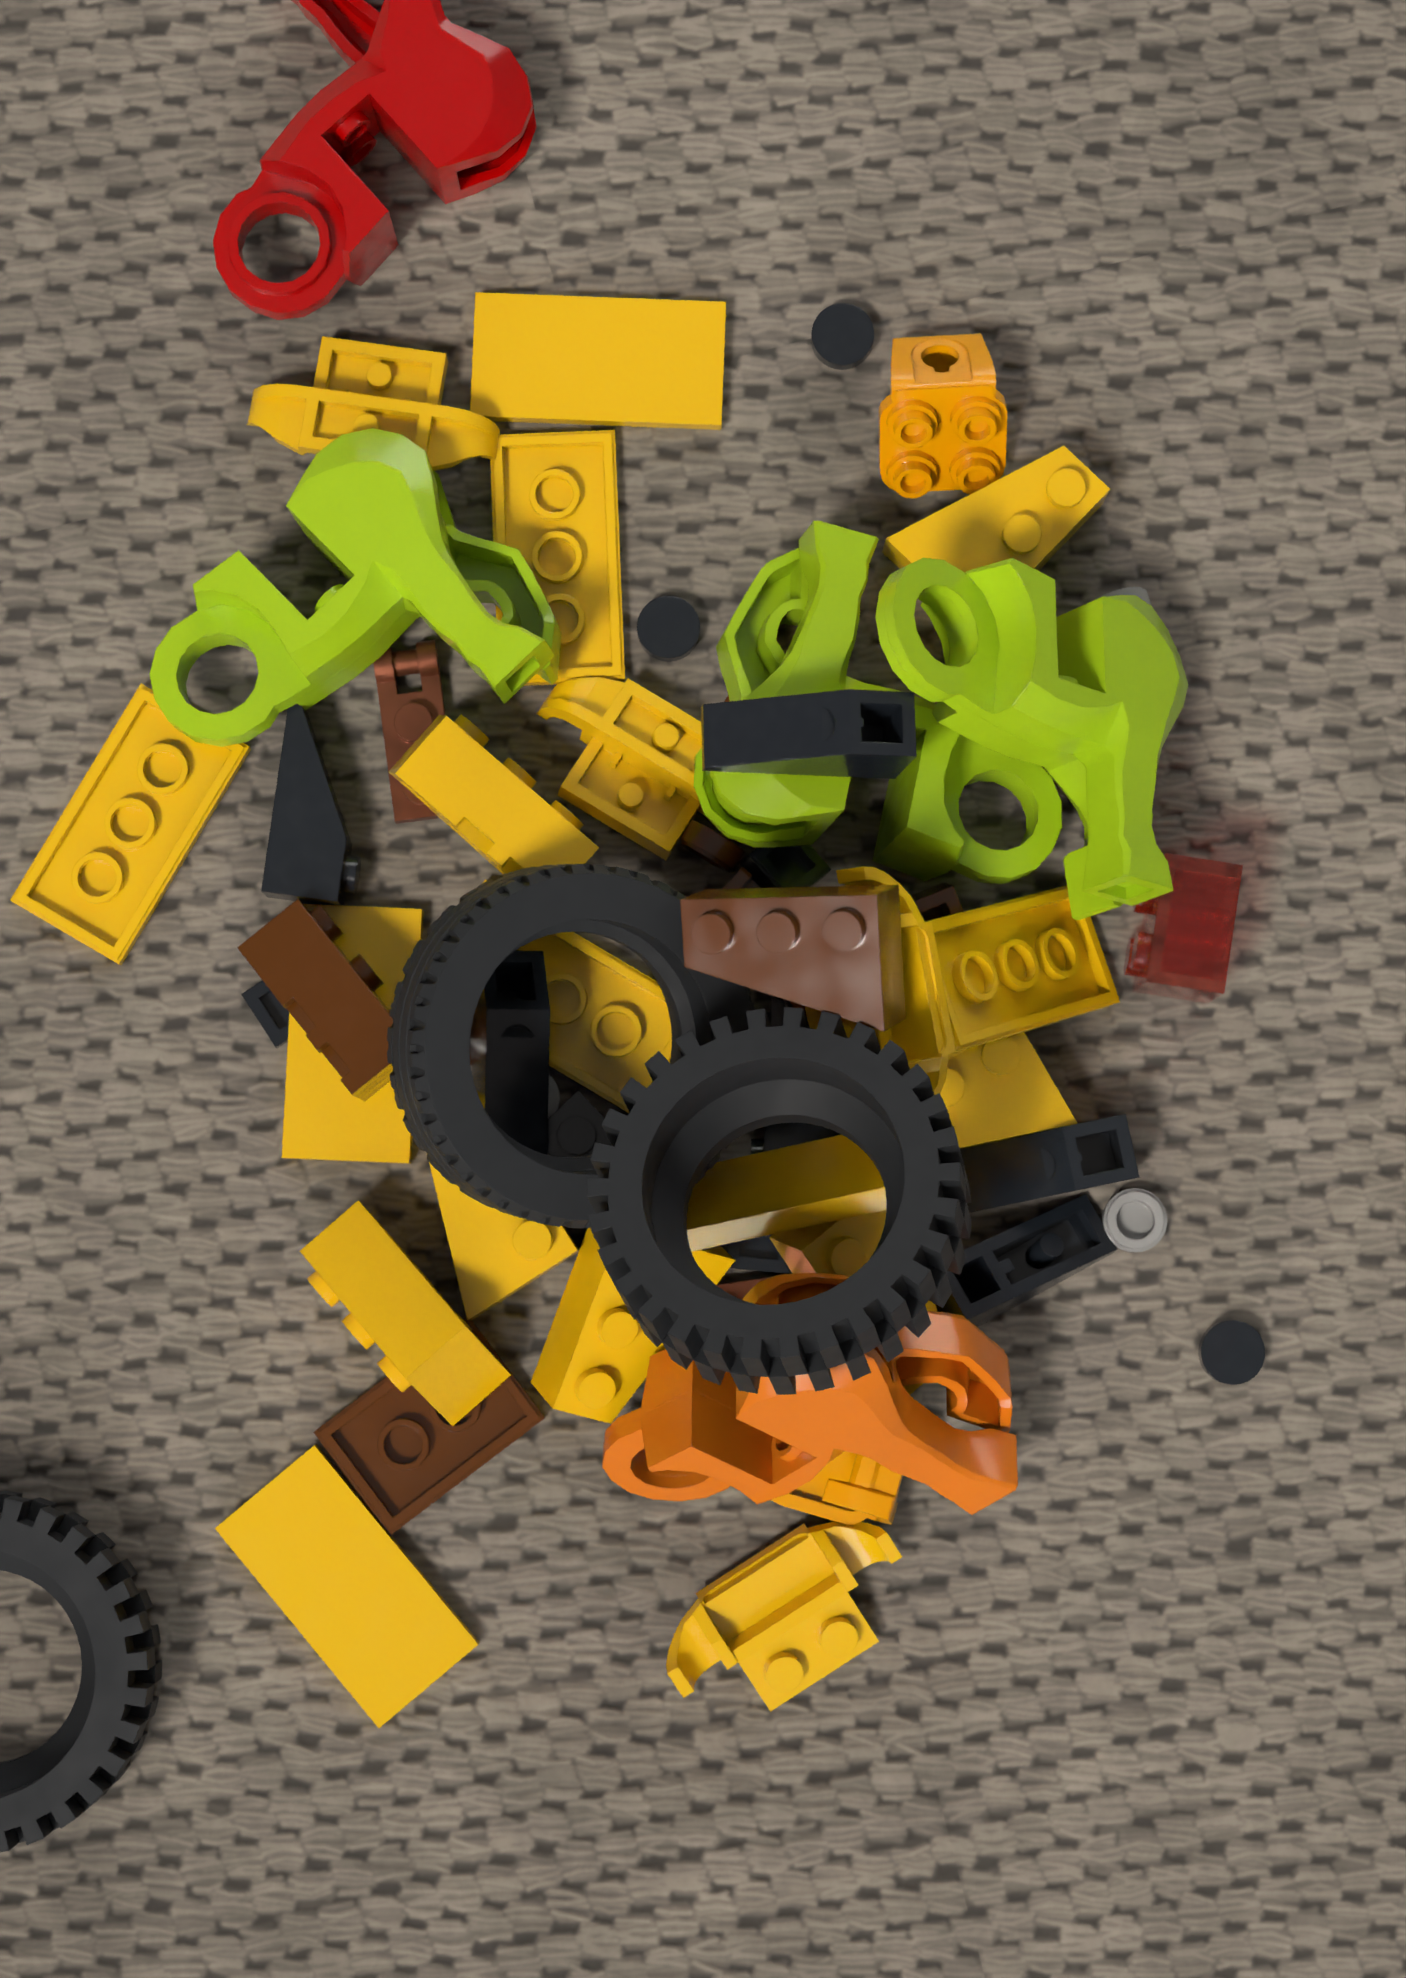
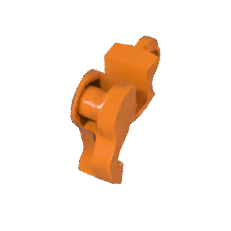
(710, 1436)

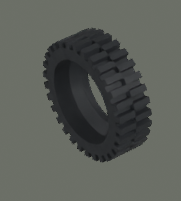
(758, 1082)
(116, 1674)

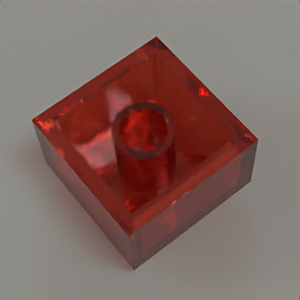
(1186, 932)

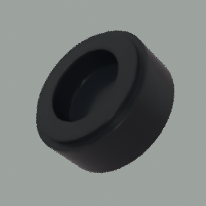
(842, 336)
(668, 628)
(1231, 1352)

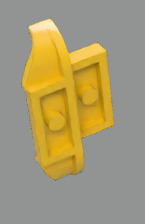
(379, 389)
(635, 759)
(927, 1028)
(783, 1612)

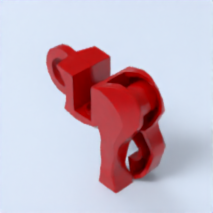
(434, 91)

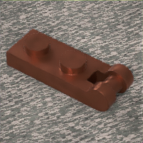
(408, 715)

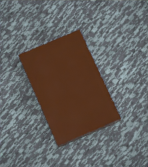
(409, 1455)

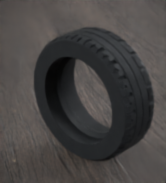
(441, 993)

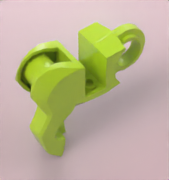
(392, 535)
(1064, 692)
(920, 819)

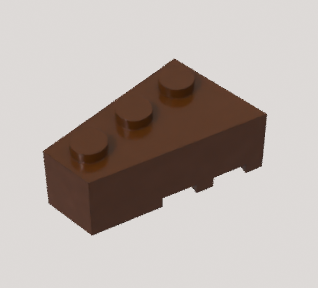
(805, 945)
(326, 993)

